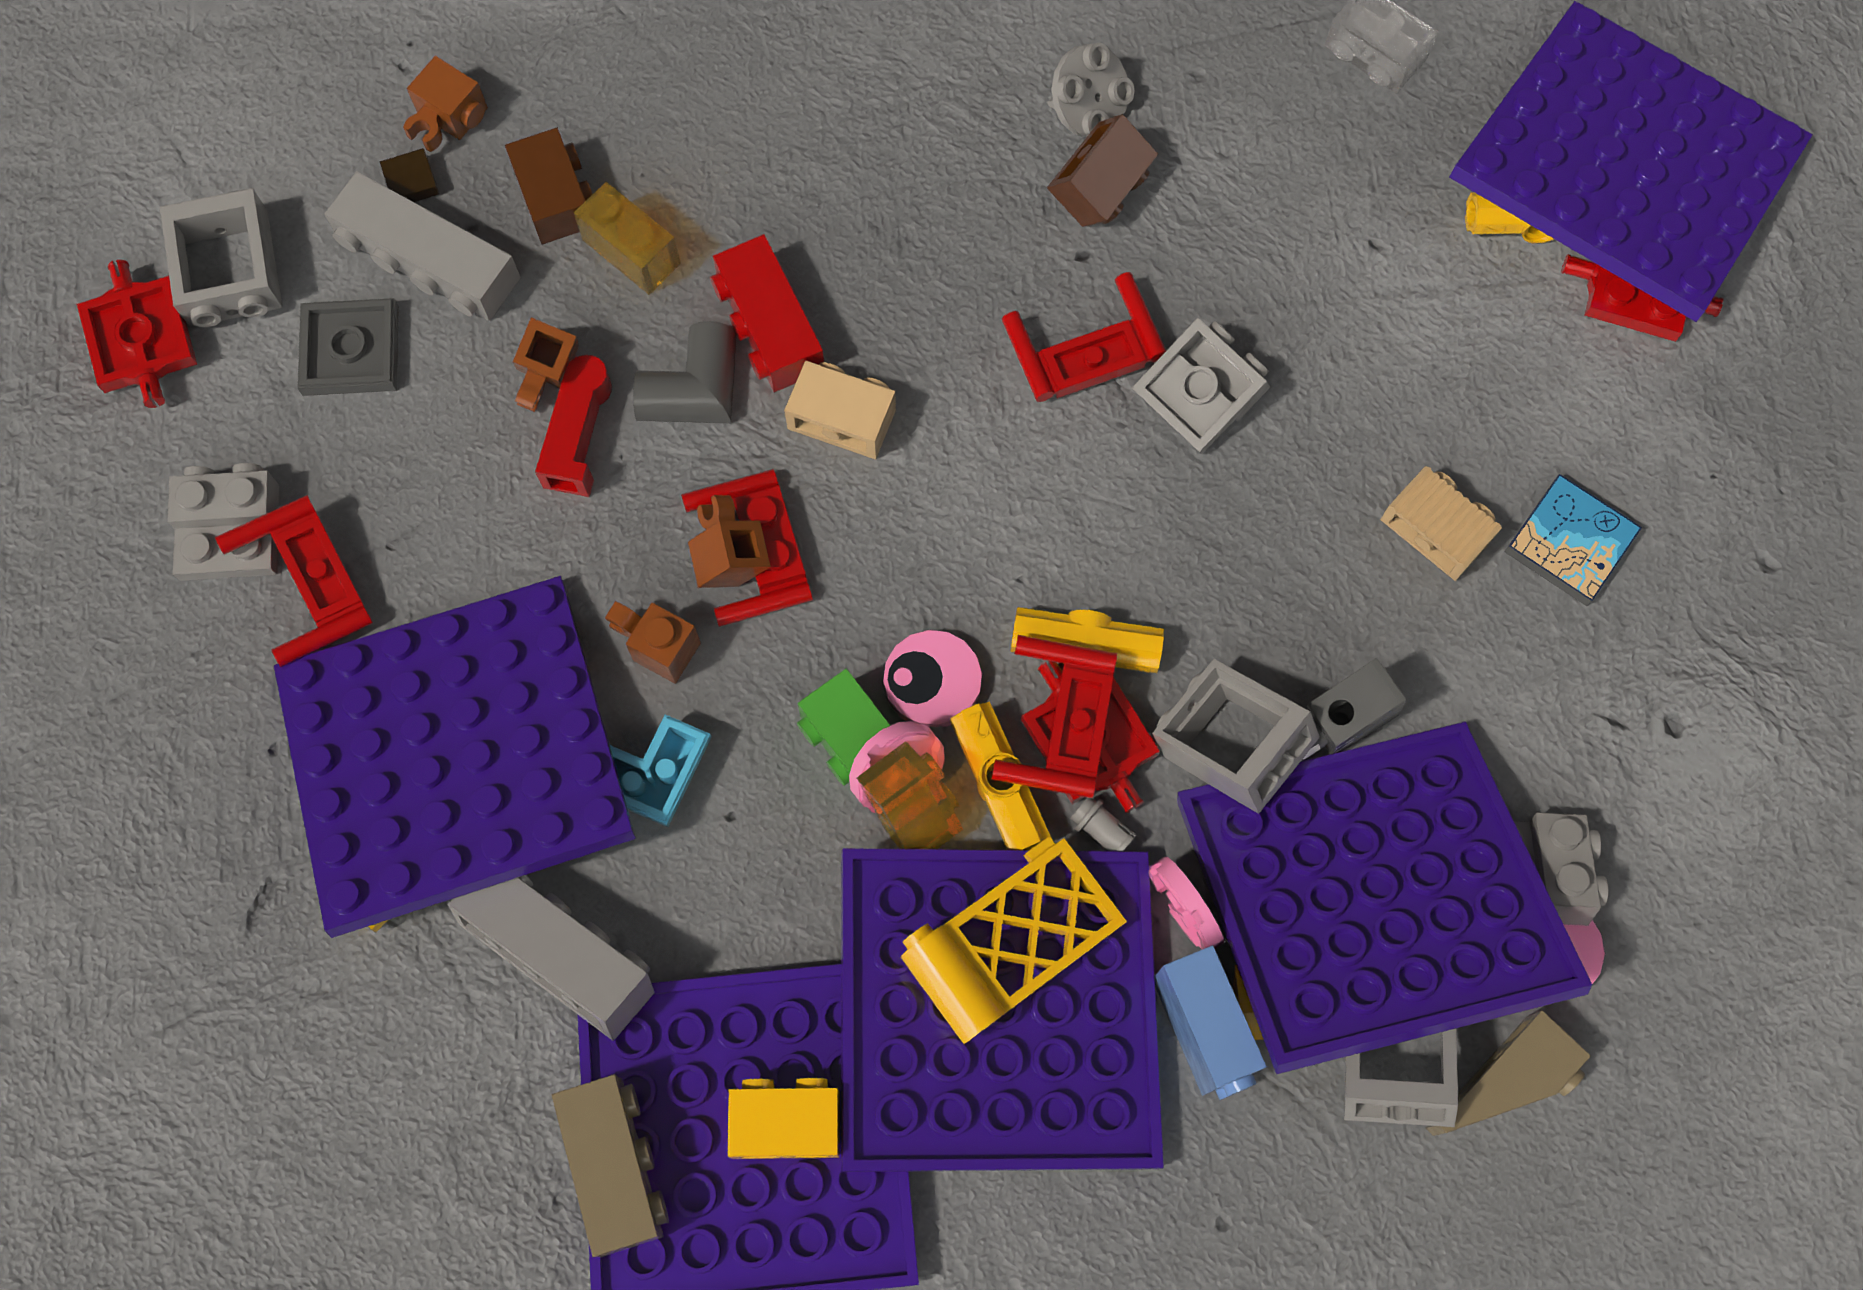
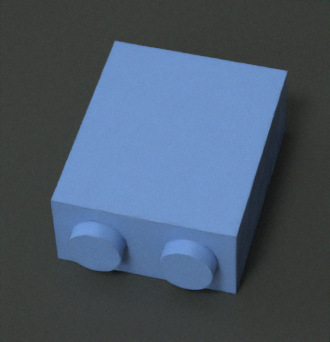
(1209, 1023)

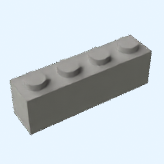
(422, 246)
(557, 952)

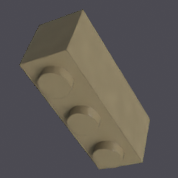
(610, 1165)

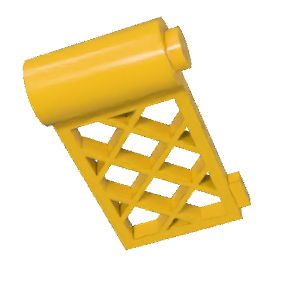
(953, 968)

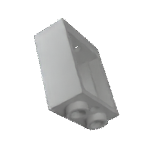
(212, 219)
(1272, 760)
(1404, 1100)

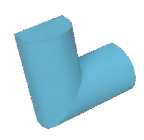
(660, 779)

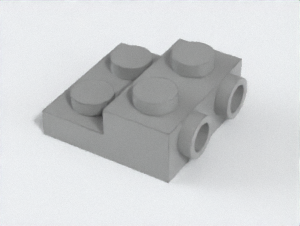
(1203, 384)
(212, 504)
(1565, 861)

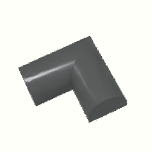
(702, 391)

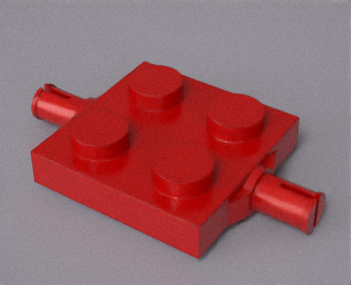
(1626, 305)
(135, 335)
(1124, 742)

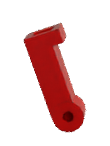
(571, 427)

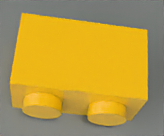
(784, 1121)

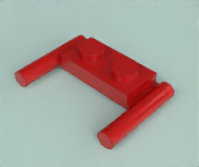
(1092, 356)
(315, 571)
(785, 582)
(1077, 719)

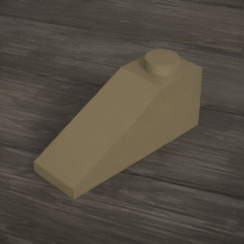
(1525, 1068)

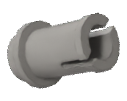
(1102, 825)

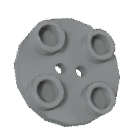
(1079, 77)

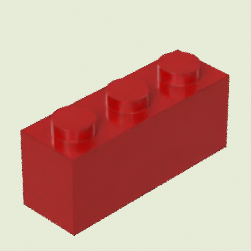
(765, 312)

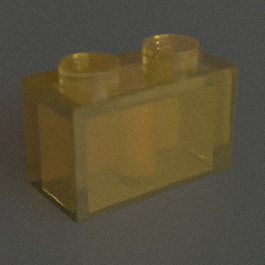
(627, 238)
(911, 800)

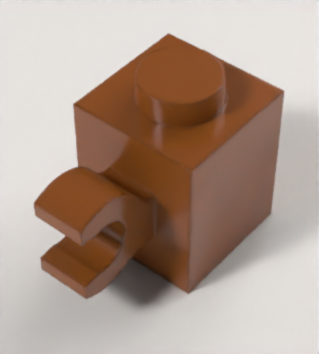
(443, 101)
(543, 358)
(728, 549)
(657, 639)

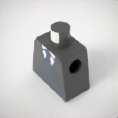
(1364, 698)

